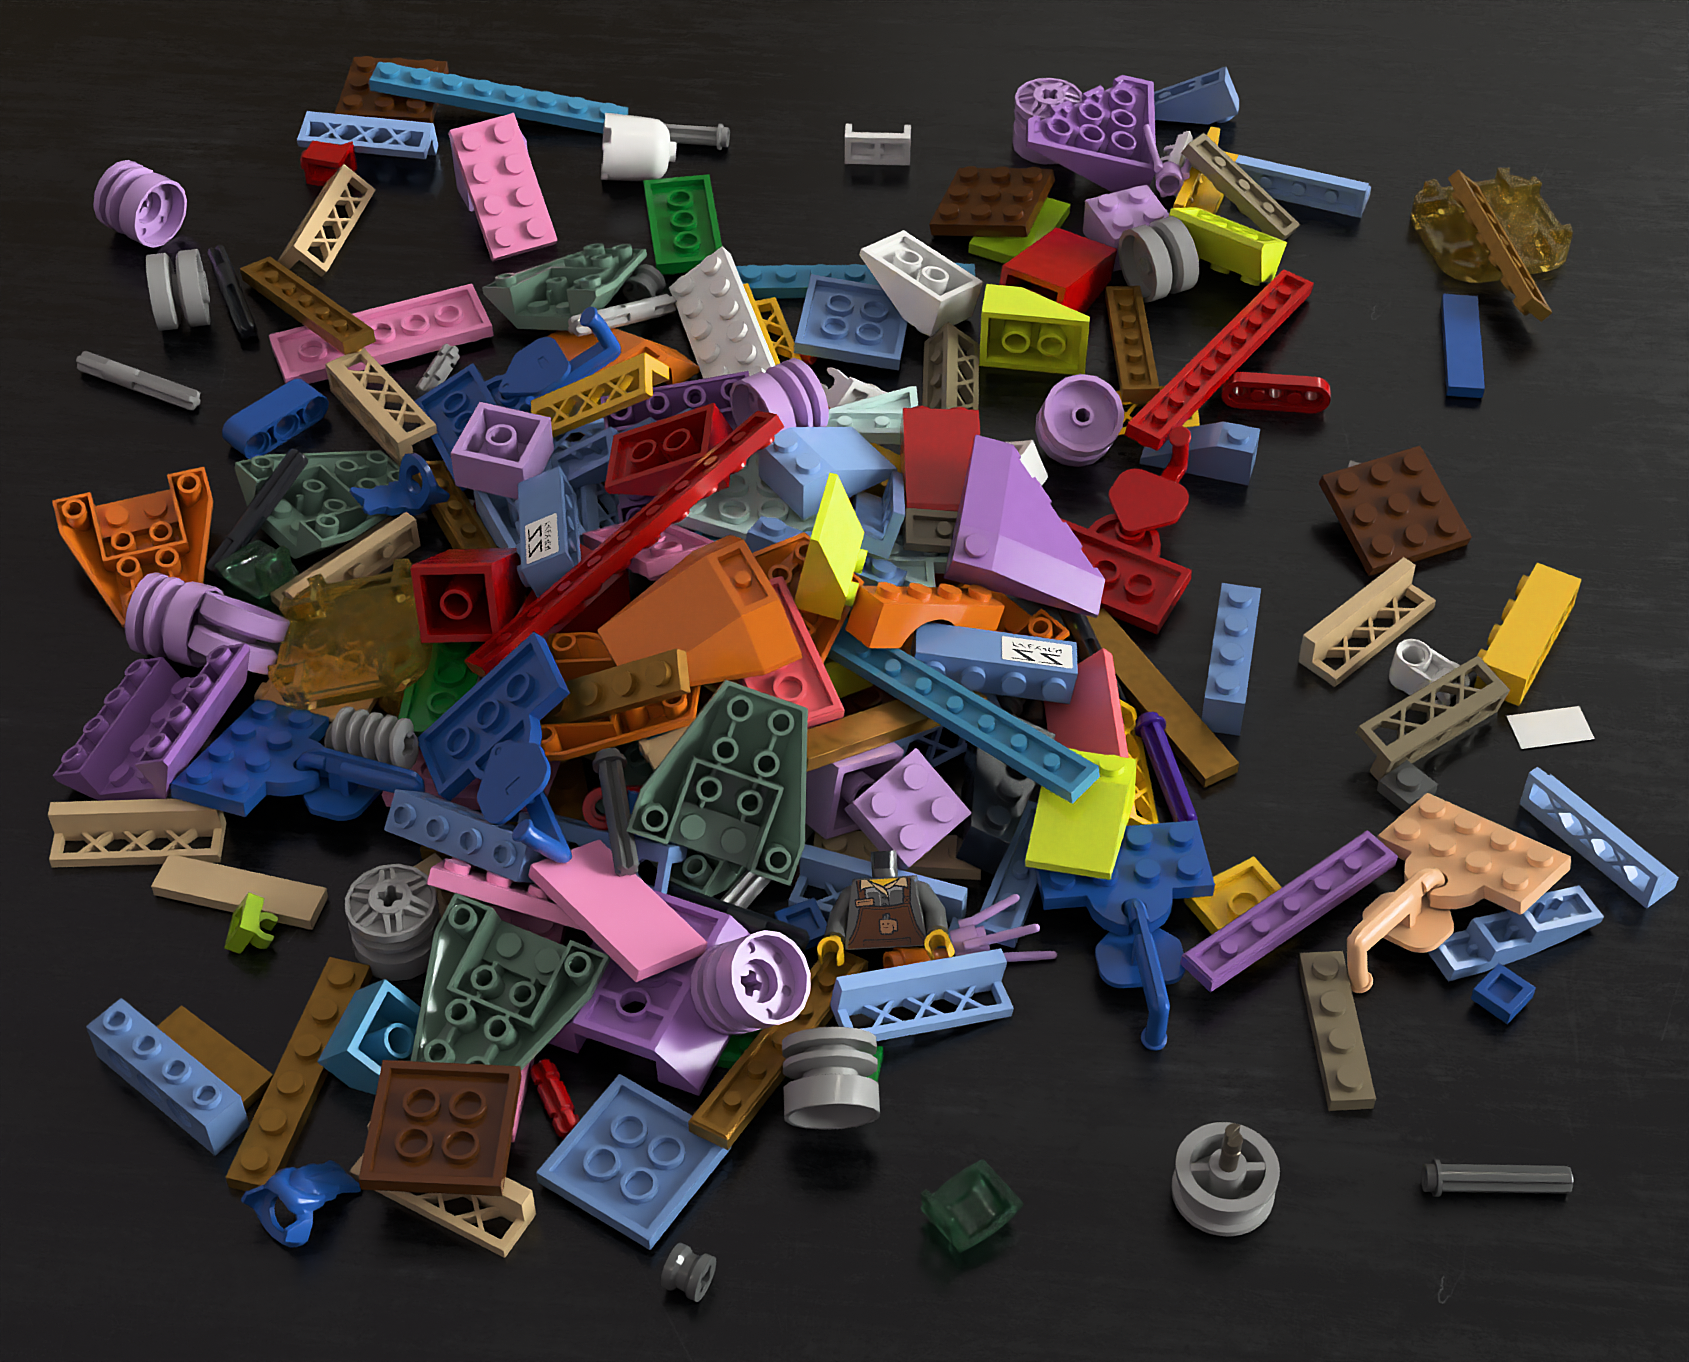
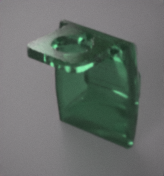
(258, 569)
(971, 1205)

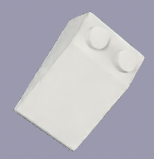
(922, 282)

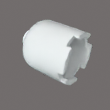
(635, 148)

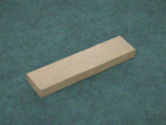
(226, 887)

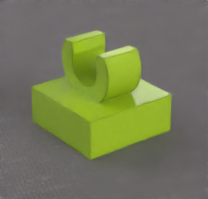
(246, 925)

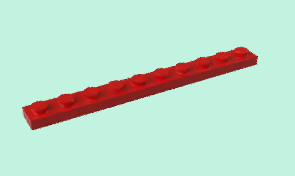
(1218, 360)
(636, 534)

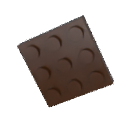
(360, 101)
(992, 202)
(1394, 510)
(441, 1128)

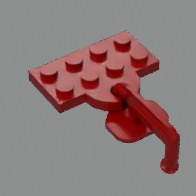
(1128, 546)

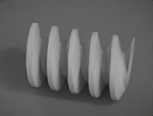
(373, 737)

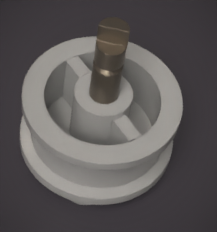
(1225, 1179)

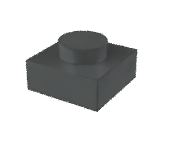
(1406, 785)

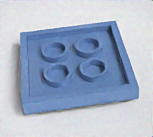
(850, 323)
(631, 1162)

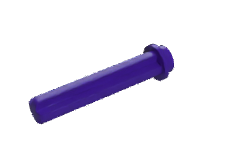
(1151, 729)

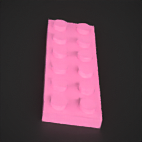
(400, 333)

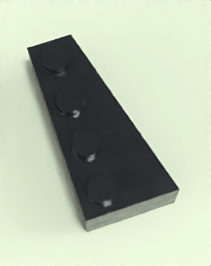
(996, 803)

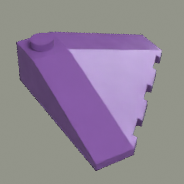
(1101, 134)
(1014, 538)

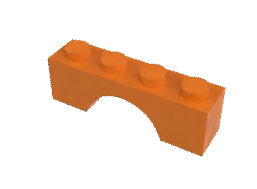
(889, 613)

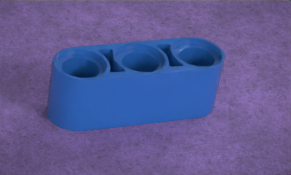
(275, 418)

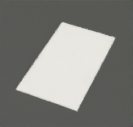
(1550, 727)

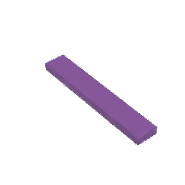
(1288, 911)

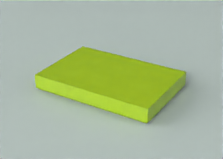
(1005, 248)

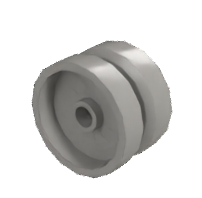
(1159, 258)
(172, 290)

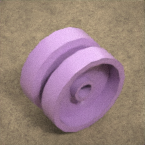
(1079, 420)
(239, 624)

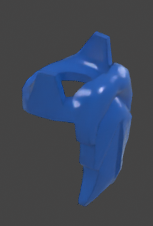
(405, 493)
(302, 1193)

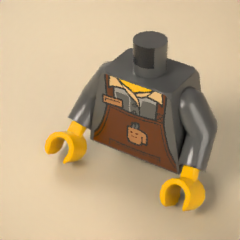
(885, 913)

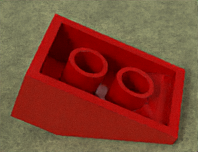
(659, 453)

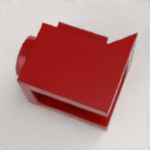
(324, 160)

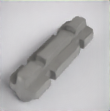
(438, 369)

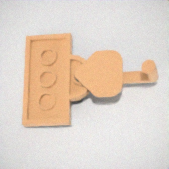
(1449, 864)

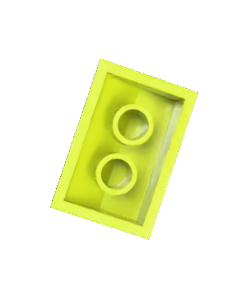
(1232, 245)

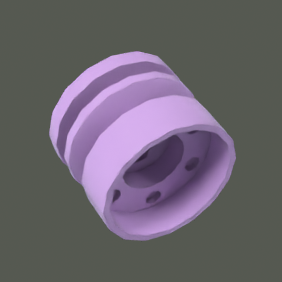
(1038, 98)
(140, 203)
(785, 390)
(163, 618)
(750, 983)

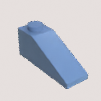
(1198, 100)
(1215, 451)

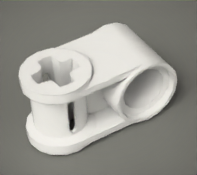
(1418, 666)

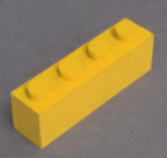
(1529, 629)

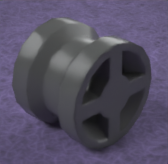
(644, 283)
(688, 1272)

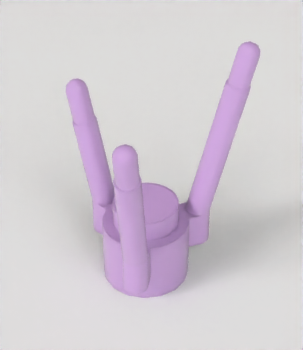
(1168, 174)
(972, 940)

